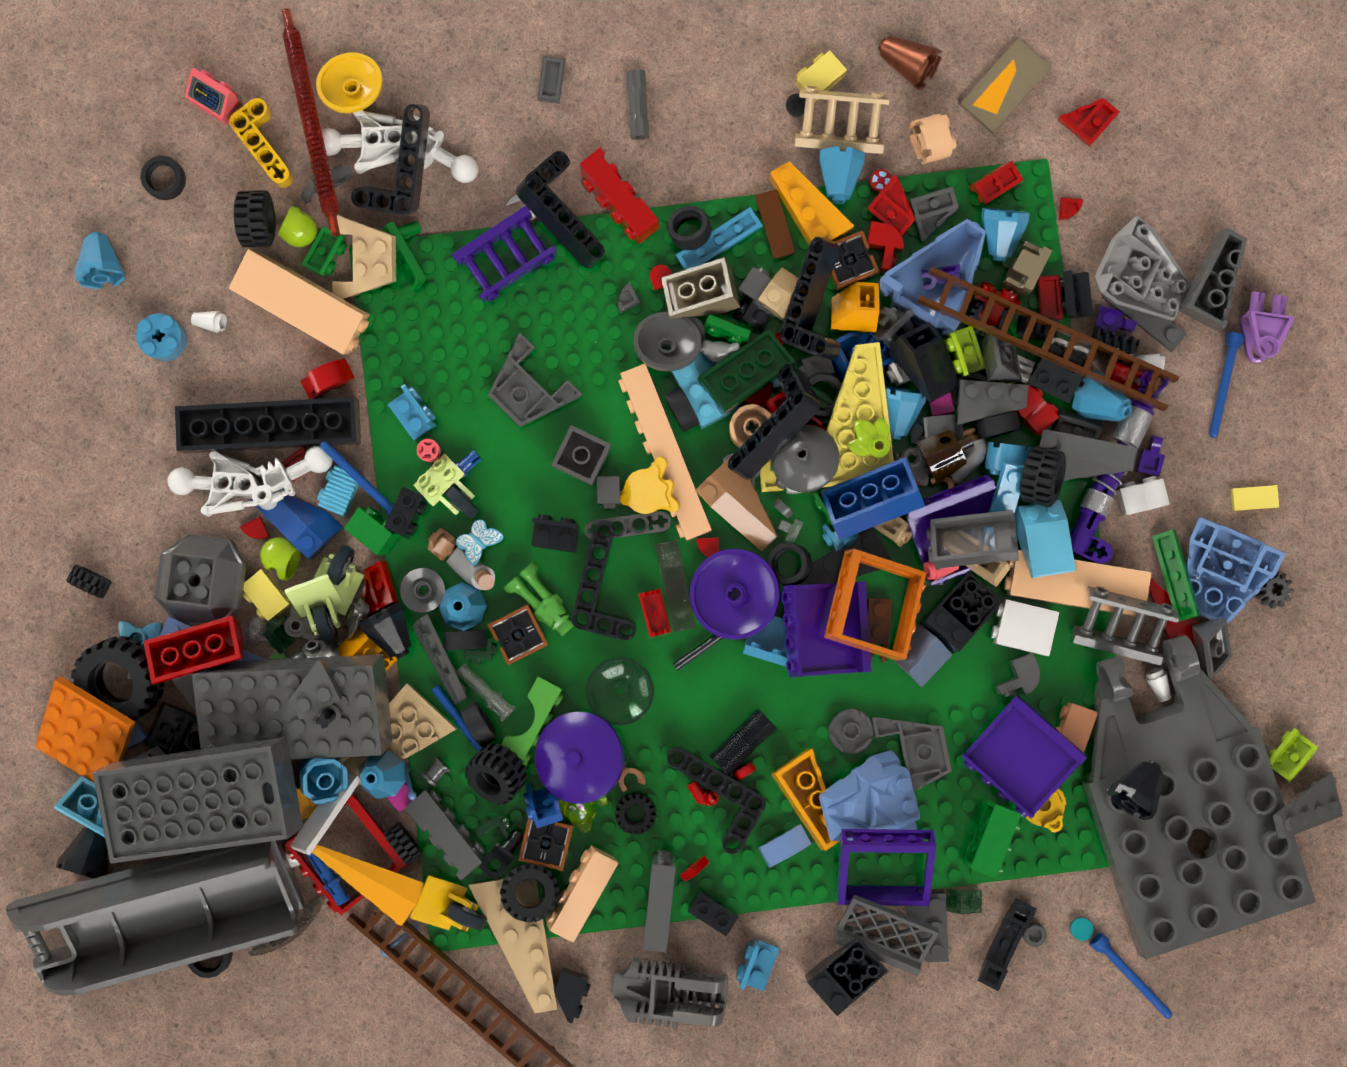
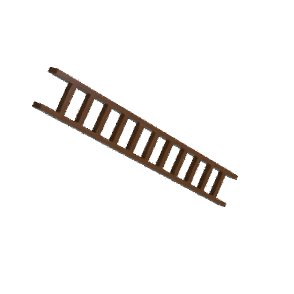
(1053, 327)
(487, 997)

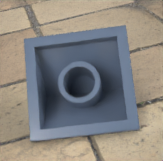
(925, 656)

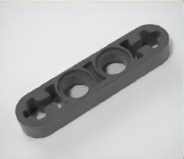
(627, 522)

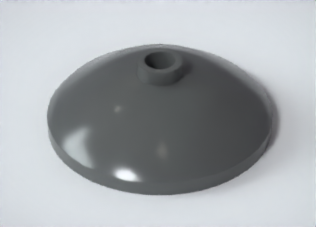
(663, 332)
(815, 468)

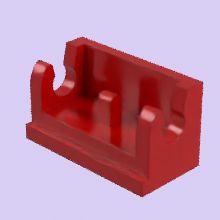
(996, 182)
(655, 612)

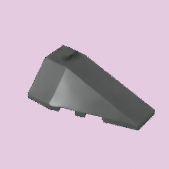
(1089, 456)

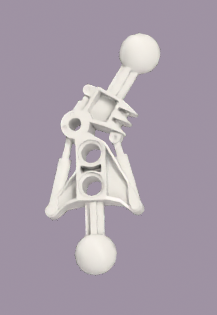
(384, 152)
(276, 481)

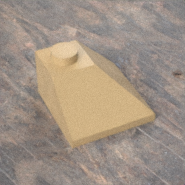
(779, 293)

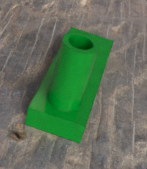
(404, 257)

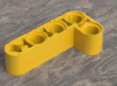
(263, 148)

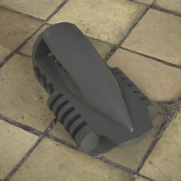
(670, 994)

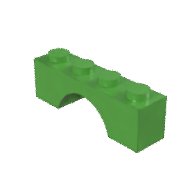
(543, 697)

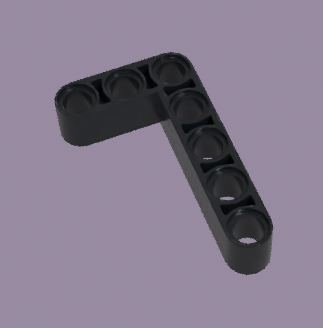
(404, 169)
(554, 214)
(807, 301)
(780, 426)
(587, 584)
(723, 790)

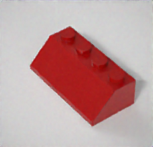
(194, 649)

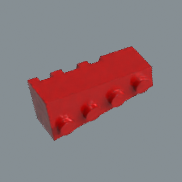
(617, 197)

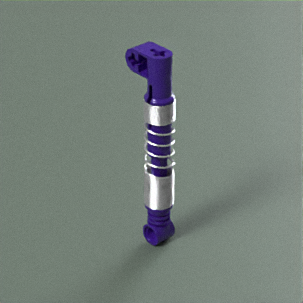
(1099, 497)

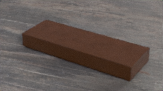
(774, 224)

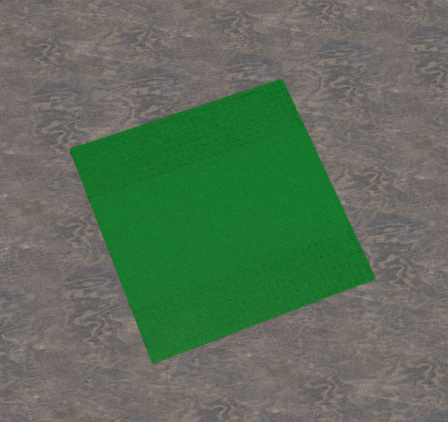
(451, 354)

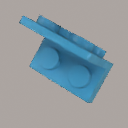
(411, 414)
(769, 643)
(758, 964)

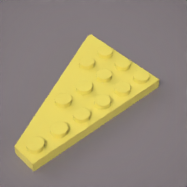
(859, 398)

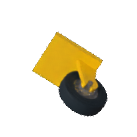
(441, 906)

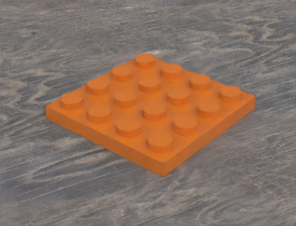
(82, 730)

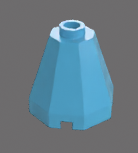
(840, 171)
(1003, 231)
(96, 261)
(1100, 401)
(902, 409)
(472, 606)
(382, 775)
(322, 779)

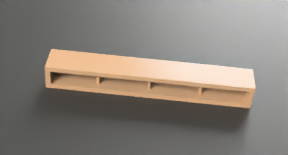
(662, 443)

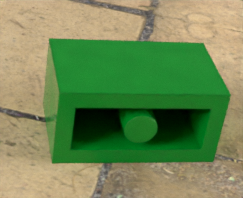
(370, 530)

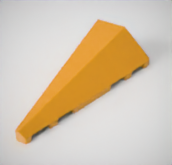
(388, 890)

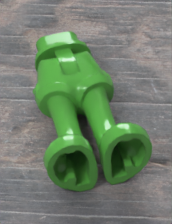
(550, 609)

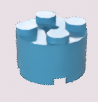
(150, 331)
(1004, 453)

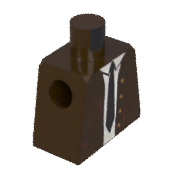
(944, 453)

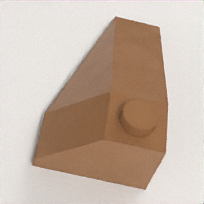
(738, 505)

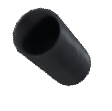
(743, 742)

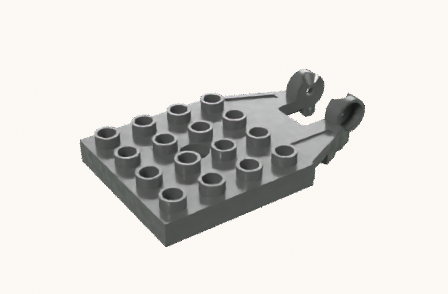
(1211, 782)

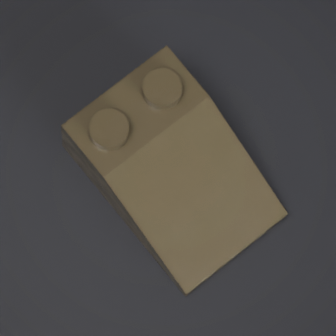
(701, 290)

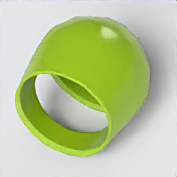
(298, 228)
(276, 555)

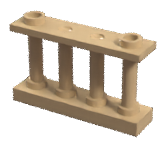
(828, 139)

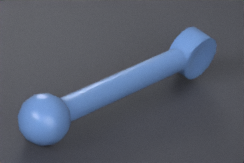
(411, 795)
(395, 943)

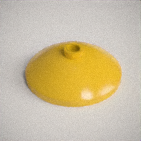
(347, 73)

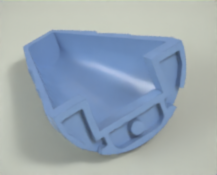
(905, 282)

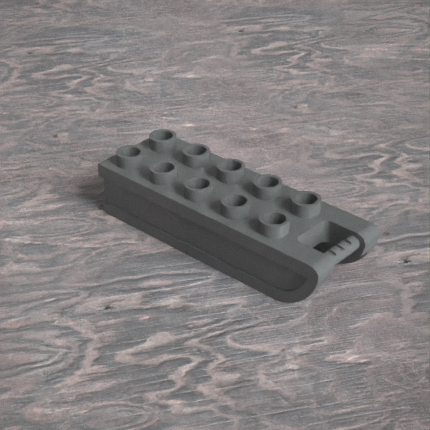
(160, 916)

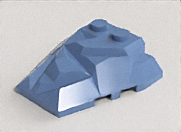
(1227, 568)
(871, 798)

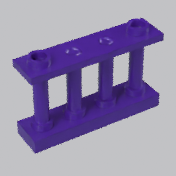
(503, 232)

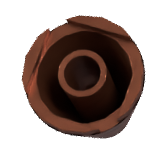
(911, 59)

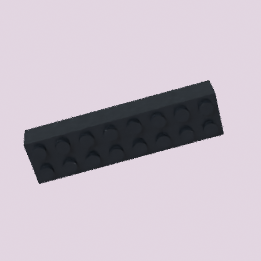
(267, 425)

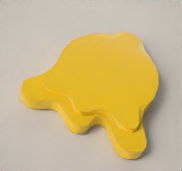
(649, 491)
(1051, 813)

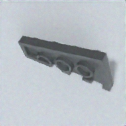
(432, 645)
(1310, 808)

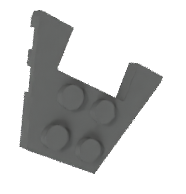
(520, 394)
(922, 748)

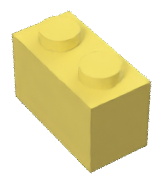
(822, 74)
(265, 595)

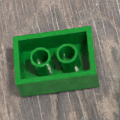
(993, 839)

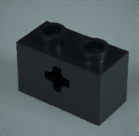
(713, 912)

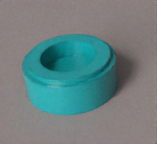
(1081, 928)

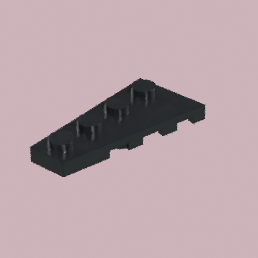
(827, 568)

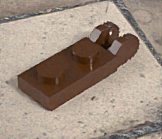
(879, 622)

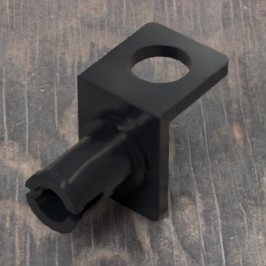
(503, 854)

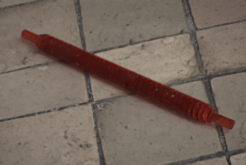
(310, 122)

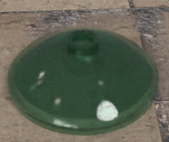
(608, 703)

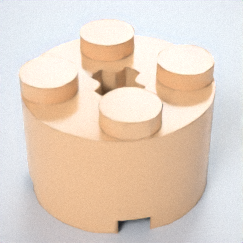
(932, 138)
(740, 421)

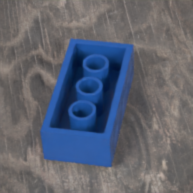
(872, 498)

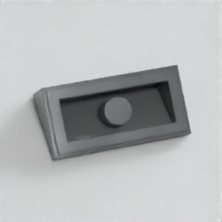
(1077, 425)

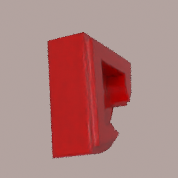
(1069, 207)
(255, 529)
(708, 546)
(695, 868)

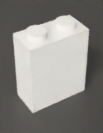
(1024, 627)

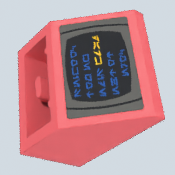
(211, 96)

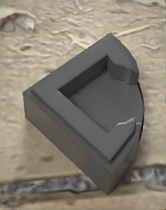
(627, 298)

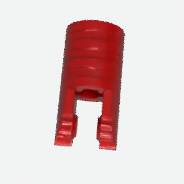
(1120, 374)

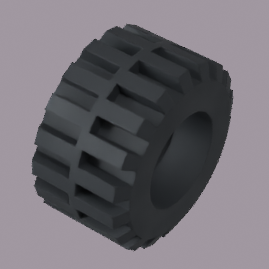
(254, 218)
(1043, 476)
(496, 773)
(549, 898)

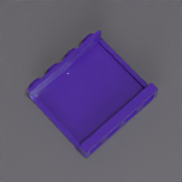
(961, 500)
(806, 621)
(1023, 757)

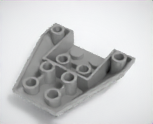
(1142, 272)

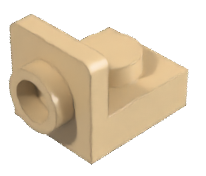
(896, 530)

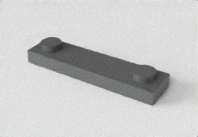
(1160, 329)

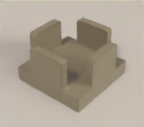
(1026, 269)

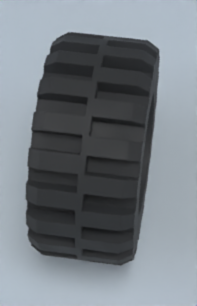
(130, 655)

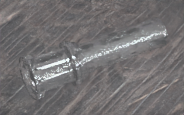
(493, 699)

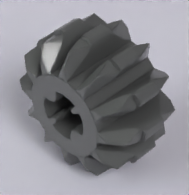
(1281, 593)

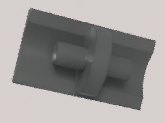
(891, 322)

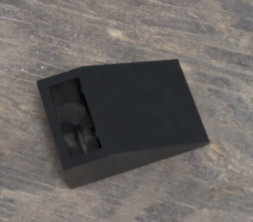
(926, 361)
(961, 613)
(845, 975)

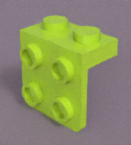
(965, 351)

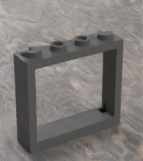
(659, 901)

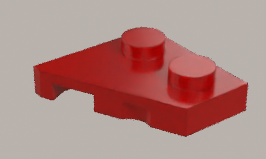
(1089, 120)
(893, 206)
(378, 588)

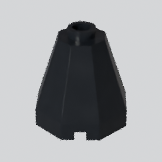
(389, 630)
(1139, 790)
(86, 855)

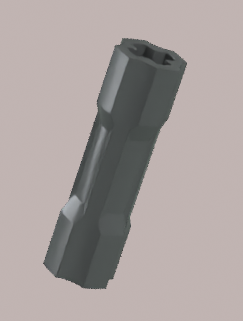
(637, 100)

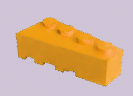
(808, 206)
(802, 785)

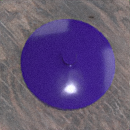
(735, 594)
(579, 757)

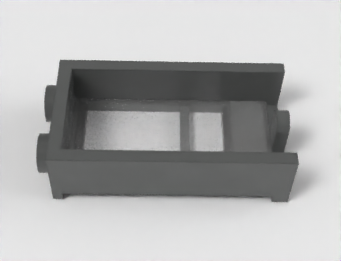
(973, 539)

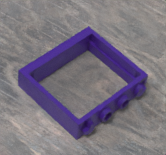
(886, 841)

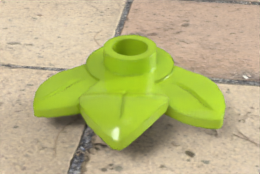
(868, 436)

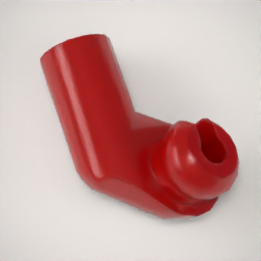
(701, 796)

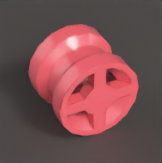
(426, 447)

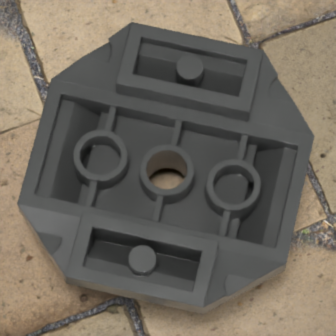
(220, 573)

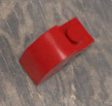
(885, 238)
(326, 378)

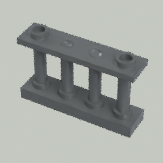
(1126, 646)

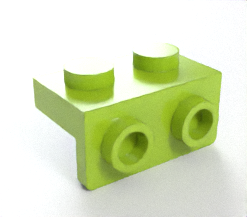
(1291, 755)

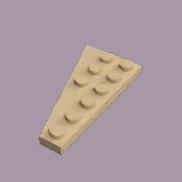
(413, 727)
(520, 941)

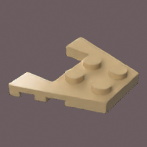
(372, 258)

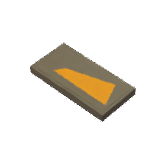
(1005, 85)

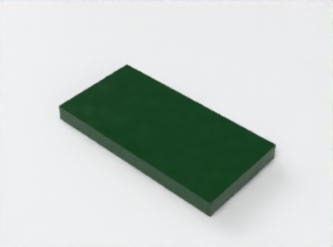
(745, 371)

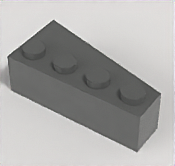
(1214, 282)
(446, 832)

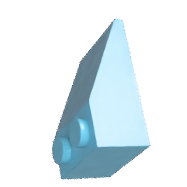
(1045, 539)

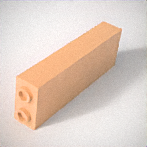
(299, 301)
(1072, 587)

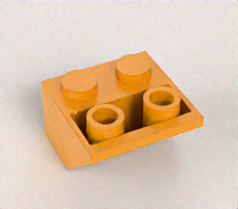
(856, 308)
(362, 645)

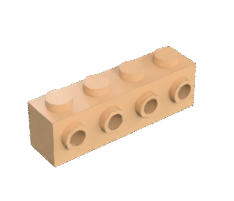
(582, 893)

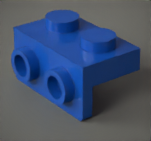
(543, 806)

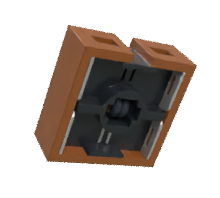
(853, 261)
(512, 628)
(551, 850)

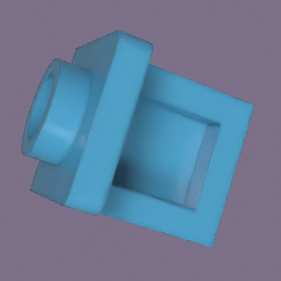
(833, 539)

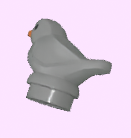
(718, 350)

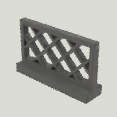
(886, 951)

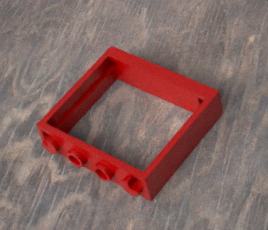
(377, 832)

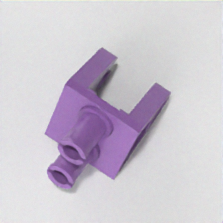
(1264, 329)

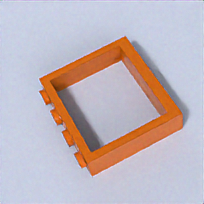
(843, 596)

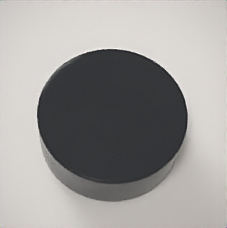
(795, 105)

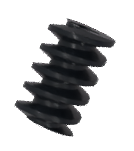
(1128, 346)

